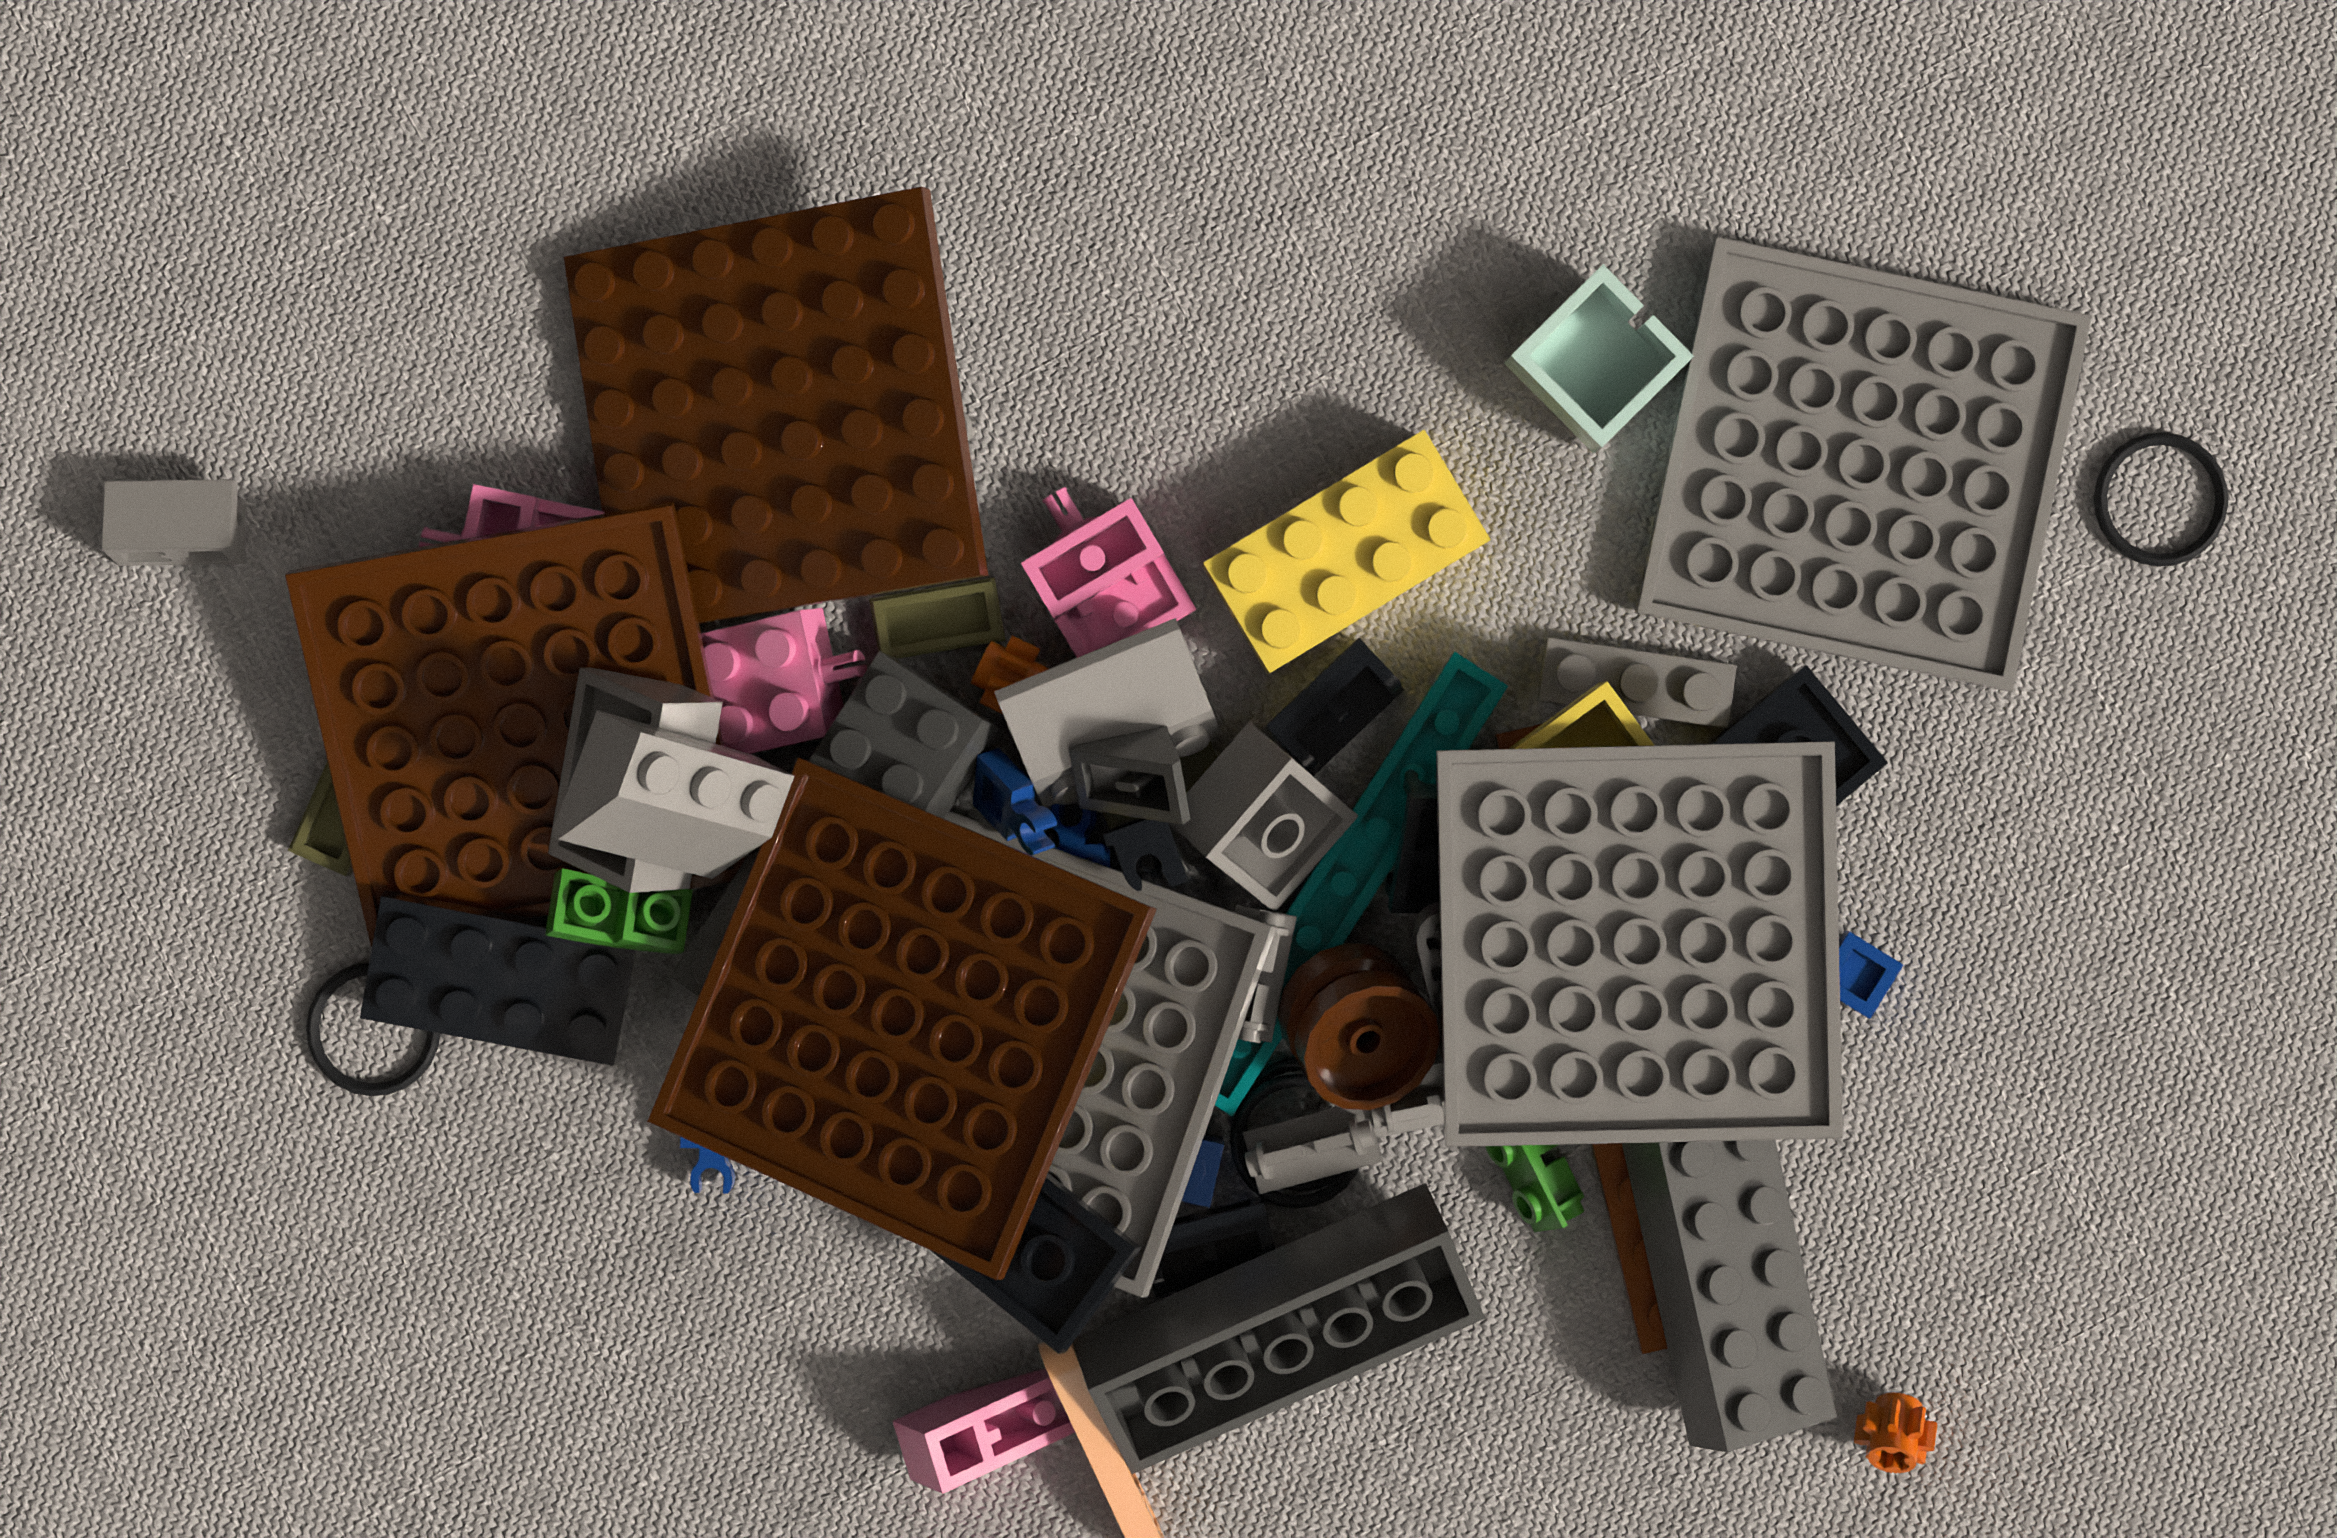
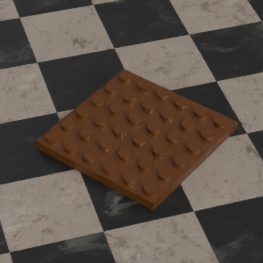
(786, 400)
(455, 689)
(902, 1018)

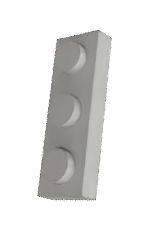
(1644, 681)

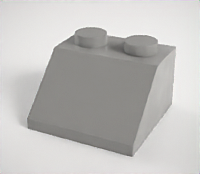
(1263, 817)

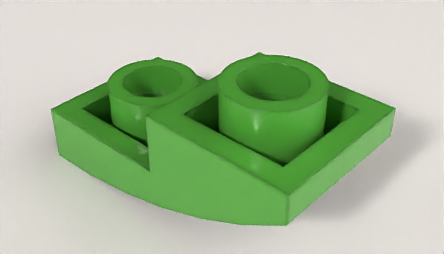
(606, 915)

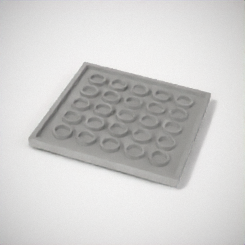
(1863, 464)
(1639, 944)
(1159, 1059)

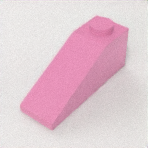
(981, 1430)

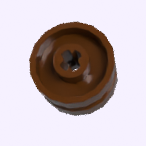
(1358, 1026)

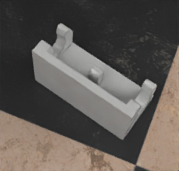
(173, 522)

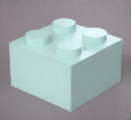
(1594, 363)

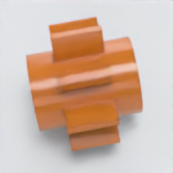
(1005, 666)
(1895, 1432)

